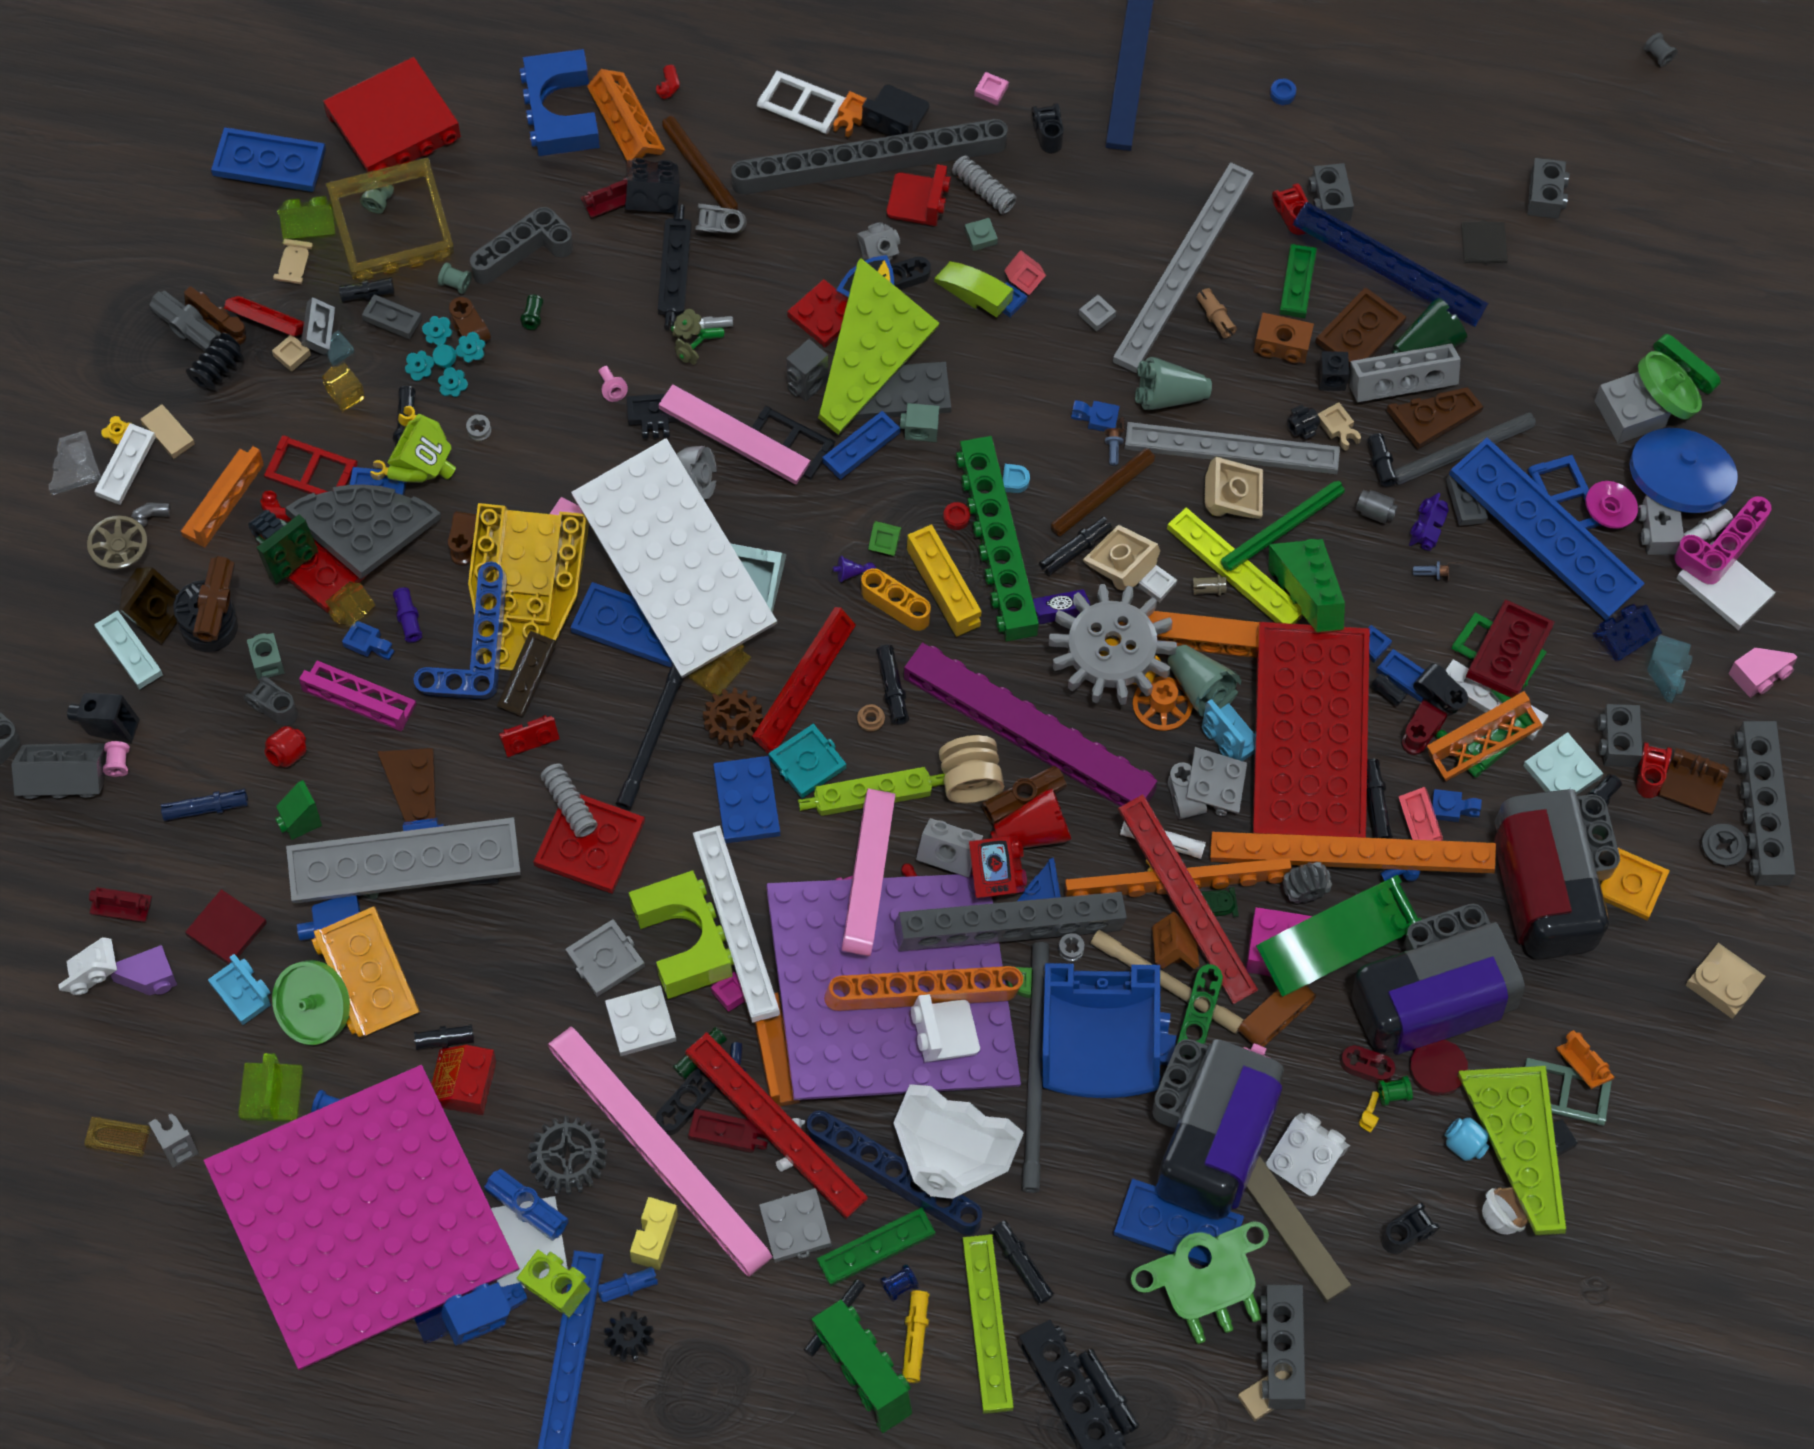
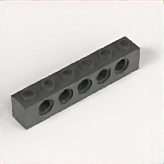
(1764, 738)

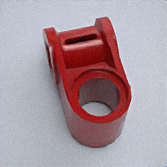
(1289, 205)
(1654, 767)

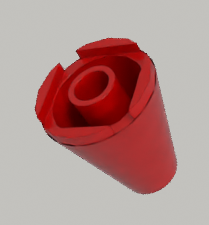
(1035, 822)

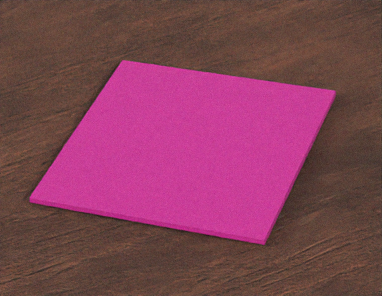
(360, 1216)

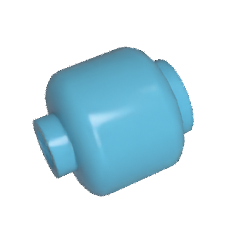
(1467, 1139)

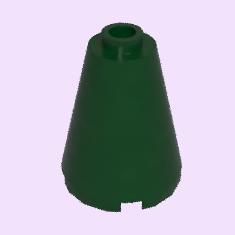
(1432, 329)

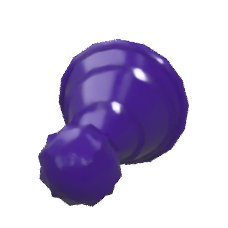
(848, 568)

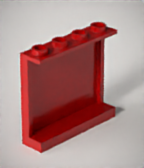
(393, 117)

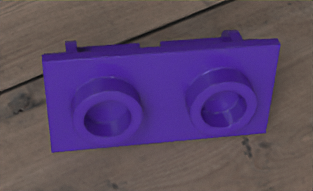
(1431, 513)

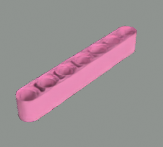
(868, 872)

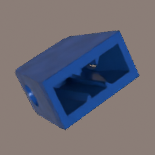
(328, 914)

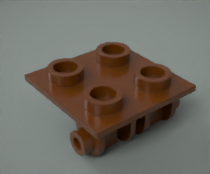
(1694, 781)

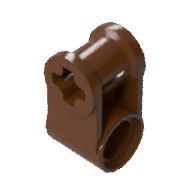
(466, 319)
(461, 537)

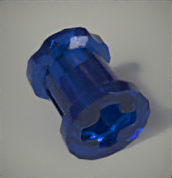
(899, 1283)

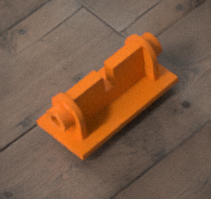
(1584, 1061)

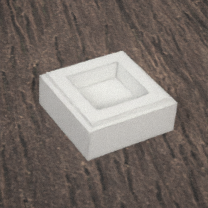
(1157, 583)

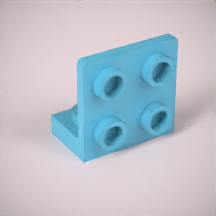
(1228, 731)

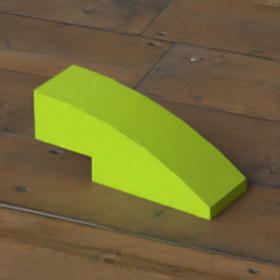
(975, 287)

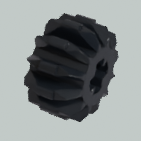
(620, 1328)

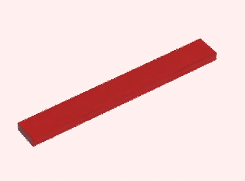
(1187, 898)
(776, 1125)

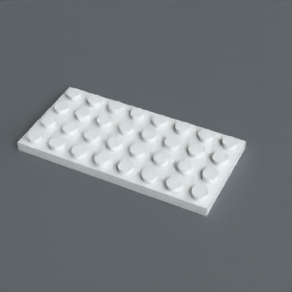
(674, 558)

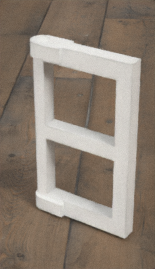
(808, 89)

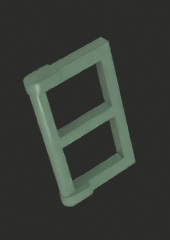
(1562, 1109)

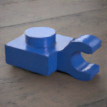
(1100, 415)
(364, 638)
(1449, 805)
(1167, 1041)

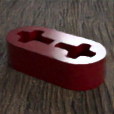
(1367, 1062)

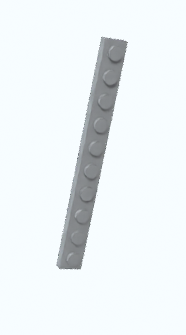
(1183, 267)

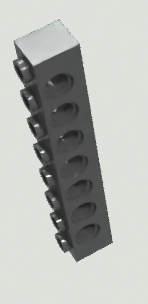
(1009, 921)

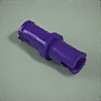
(407, 614)

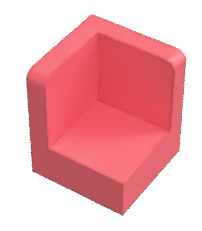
(1025, 272)

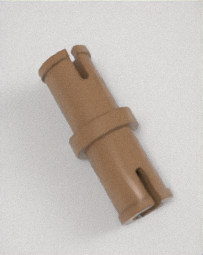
(1216, 313)

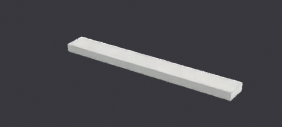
(736, 924)

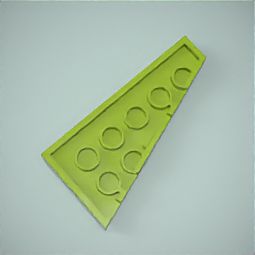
(1519, 1123)

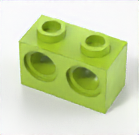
(551, 1285)

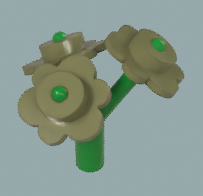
(686, 326)

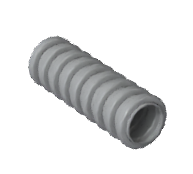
(984, 184)
(569, 800)

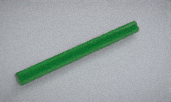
(1282, 526)

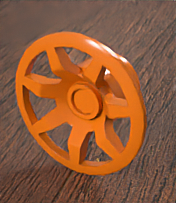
(1162, 700)

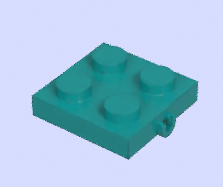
(807, 760)

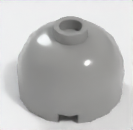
(699, 464)

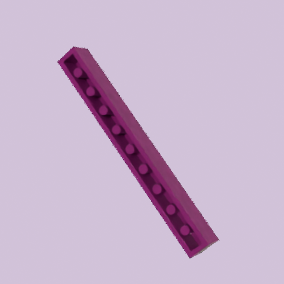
(1027, 727)

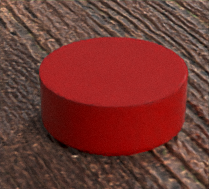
(956, 516)

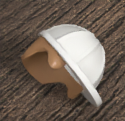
(1503, 1211)

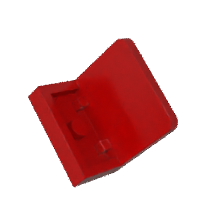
(919, 197)

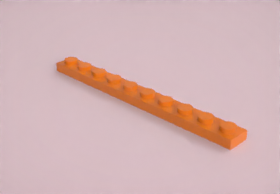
(1355, 852)

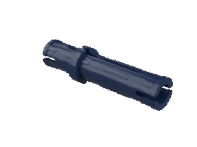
(212, 803)

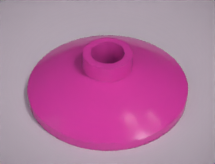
(1616, 497)

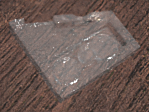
(73, 464)

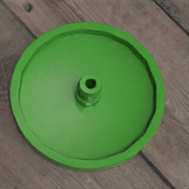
(1670, 385)
(311, 1002)

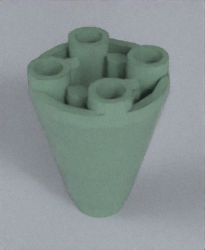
(1169, 385)

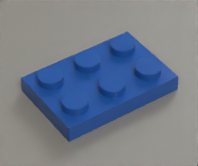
(746, 799)

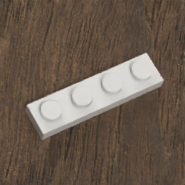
(1480, 695)

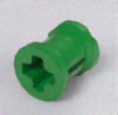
(1395, 1090)

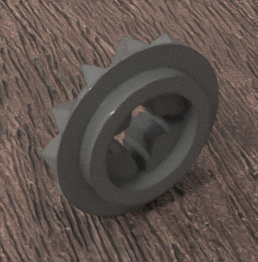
(1724, 833)

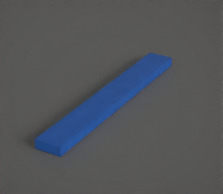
(570, 1359)

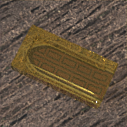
(117, 1136)

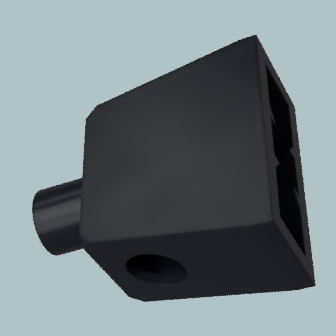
(105, 716)

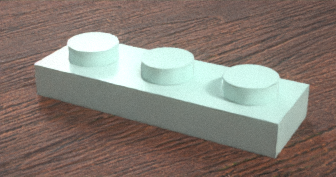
(128, 649)

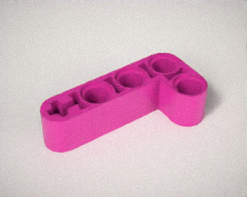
(1715, 555)

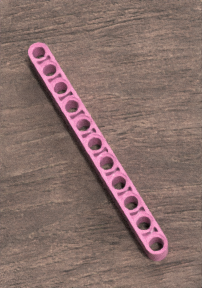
(660, 1151)

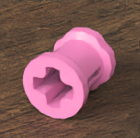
(116, 758)

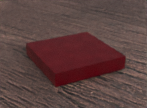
(225, 927)

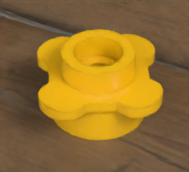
(109, 431)

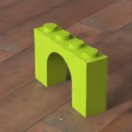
(684, 899)

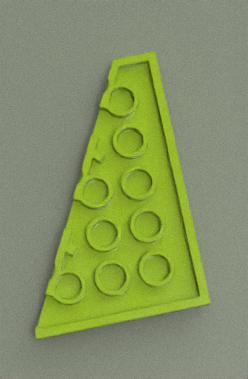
(874, 342)

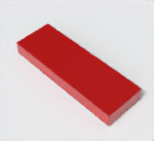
(265, 315)

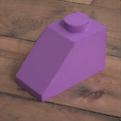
(146, 972)

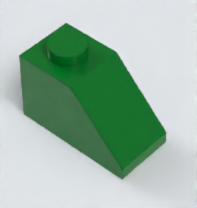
(297, 812)

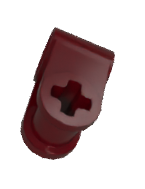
(1424, 726)

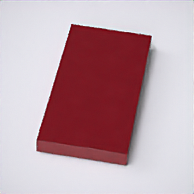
(1510, 649)

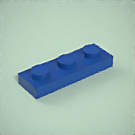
(861, 445)

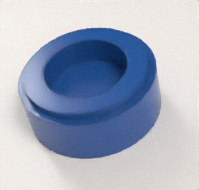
(1283, 91)

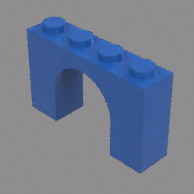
(554, 132)

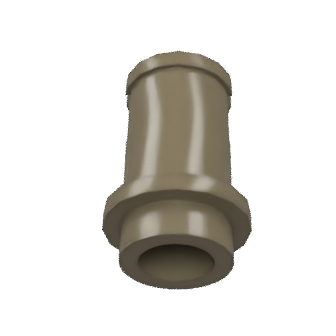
(1209, 585)

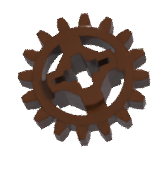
(728, 705)

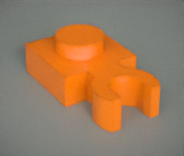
(850, 113)

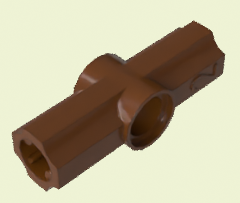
(214, 599)
(1009, 800)

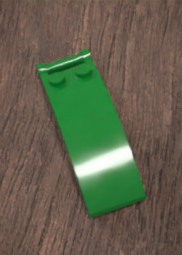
(1338, 936)

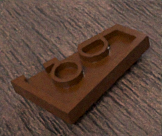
(1435, 416)
(412, 781)

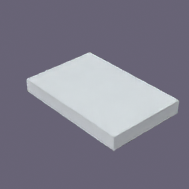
(1734, 597)

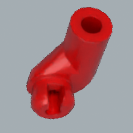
(671, 84)
(270, 503)

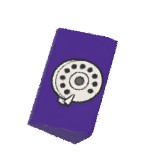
(1048, 606)

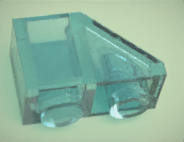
(1667, 665)

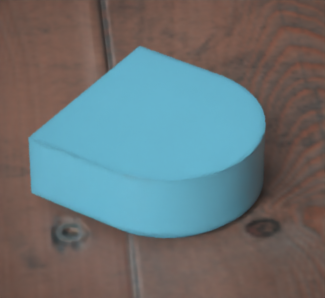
(1015, 478)

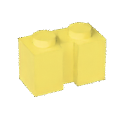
(658, 1222)

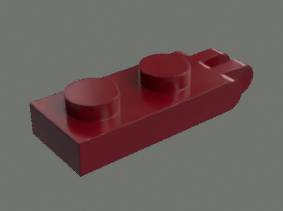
(725, 1131)

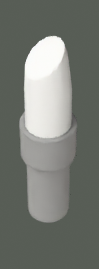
(717, 322)

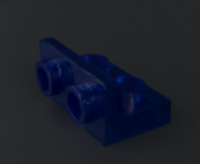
(1628, 631)

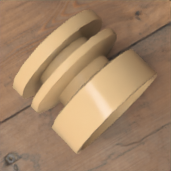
(971, 769)

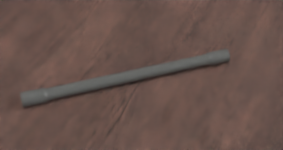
(1032, 1167)

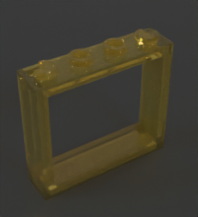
(381, 178)

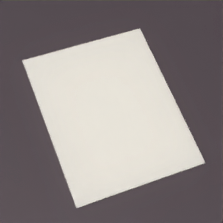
(526, 1239)

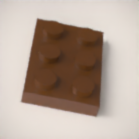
(1361, 327)

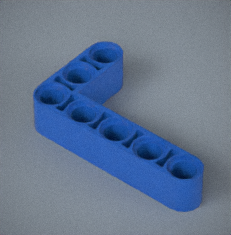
(479, 645)

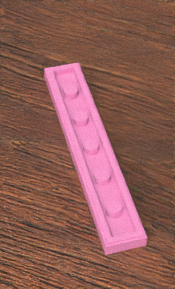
(734, 434)

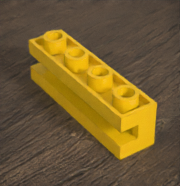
(944, 580)

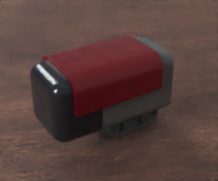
(1555, 869)

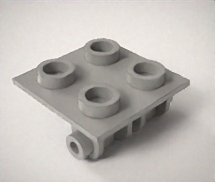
(1216, 781)

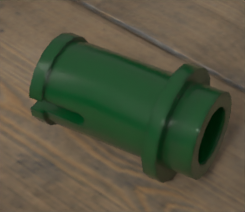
(531, 316)

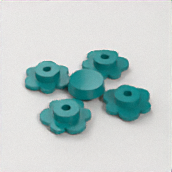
(445, 356)

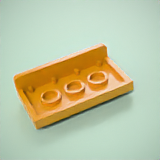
(370, 969)

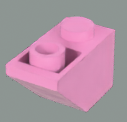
(1760, 668)

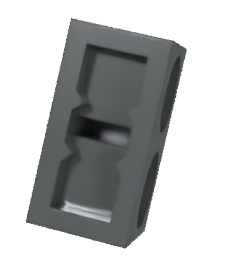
(1546, 188)
(1335, 193)
(807, 370)
(1626, 736)

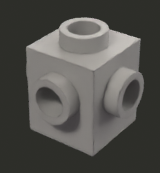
(878, 241)

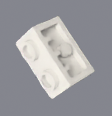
(89, 967)

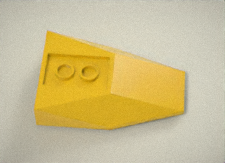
(542, 571)

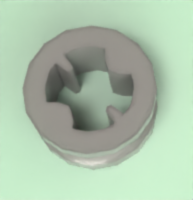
(481, 421)
(1071, 938)

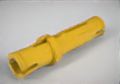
(916, 1325)

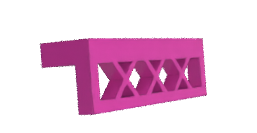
(357, 700)

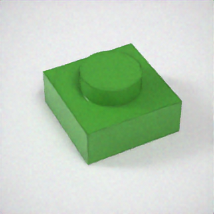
(884, 538)

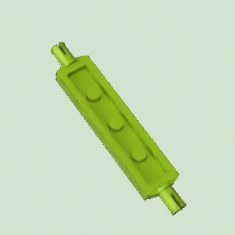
(851, 794)

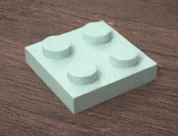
(1563, 766)

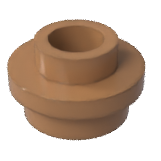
(874, 711)

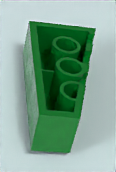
(1310, 580)
(864, 1364)

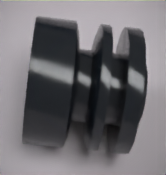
(186, 613)

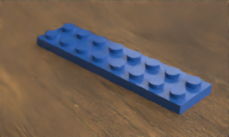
(1546, 528)

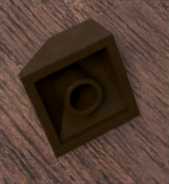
(149, 602)

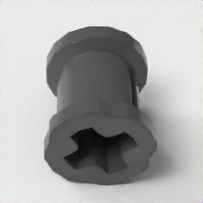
(1660, 49)

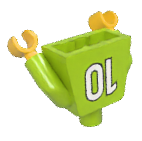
(419, 452)

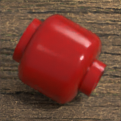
(285, 747)

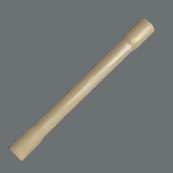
(1115, 949)

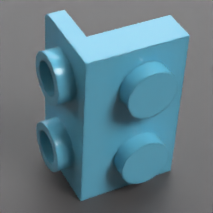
(240, 990)

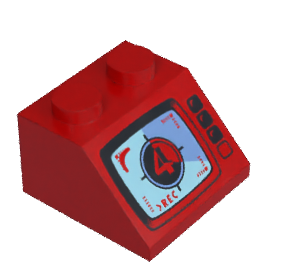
(997, 866)

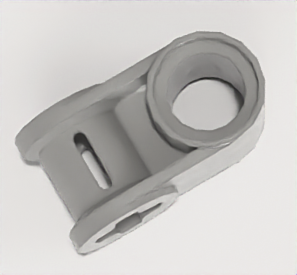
(718, 219)
(1183, 807)

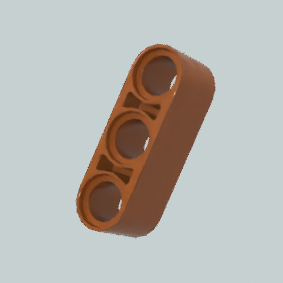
(1275, 1015)

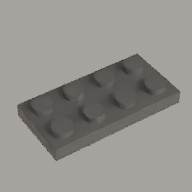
(911, 384)

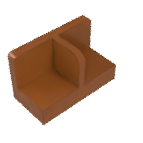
(1174, 942)

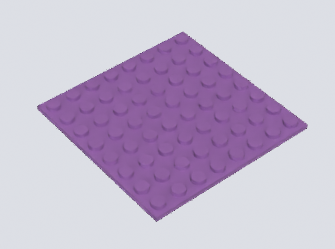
(876, 1048)

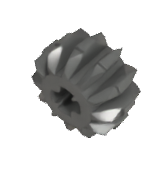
(1307, 882)

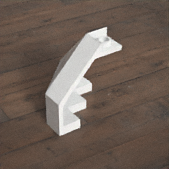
(952, 1142)

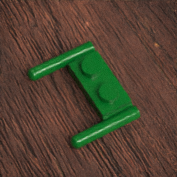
(1497, 735)

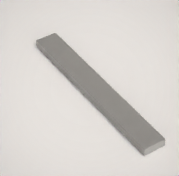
(1233, 448)

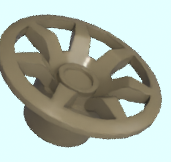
(118, 546)

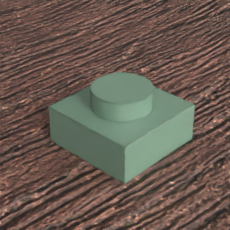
(981, 234)

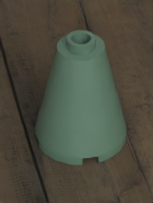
(1203, 678)

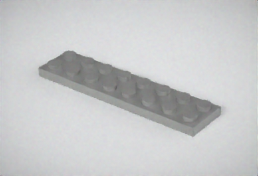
(403, 860)

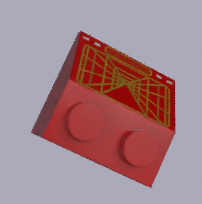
(464, 1078)

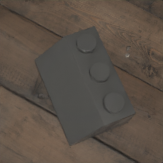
(59, 770)

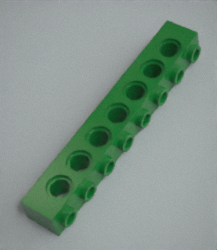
(982, 453)

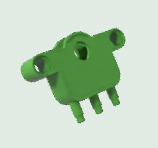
(1208, 1289)

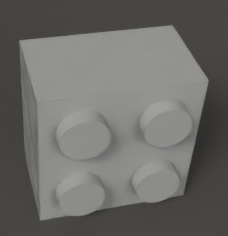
(1630, 408)

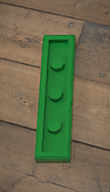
(876, 1247)

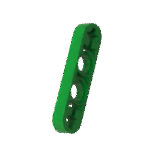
(1202, 1019)

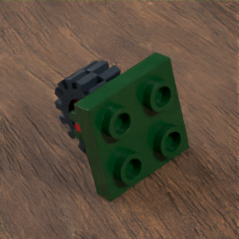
(282, 544)

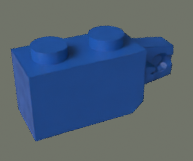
(481, 1310)

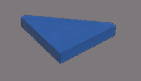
(1044, 885)

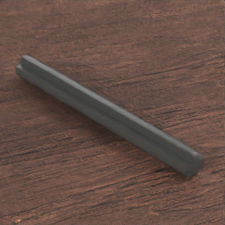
(1463, 448)

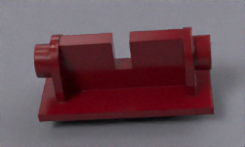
(605, 199)
(119, 904)

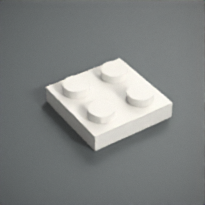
(640, 1020)

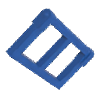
(1582, 490)

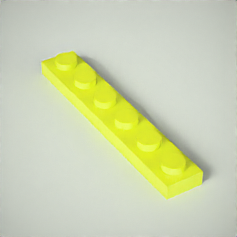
(1244, 578)

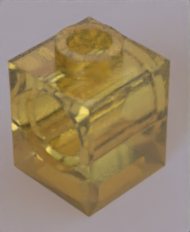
(343, 386)
(349, 603)

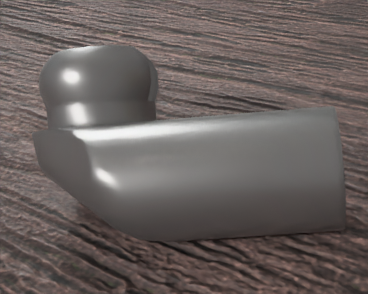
(151, 509)

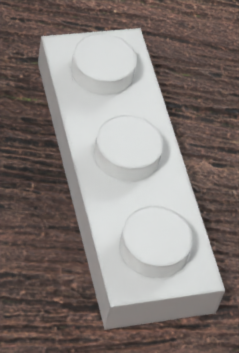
(125, 464)

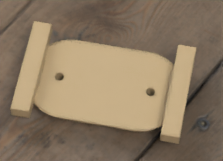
(293, 261)

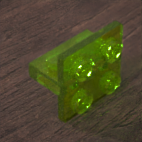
(306, 218)
(270, 1090)

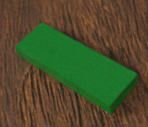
(1298, 281)

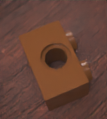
(1277, 327)

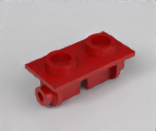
(537, 733)

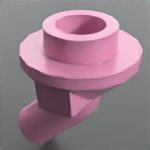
(614, 388)

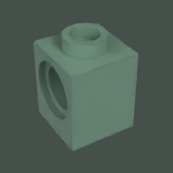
(920, 422)
(268, 665)

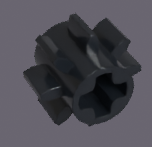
(1303, 422)

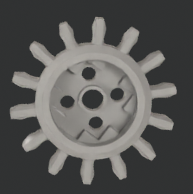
(1121, 665)

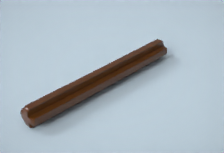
(699, 163)
(1102, 492)

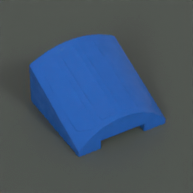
(1101, 1031)

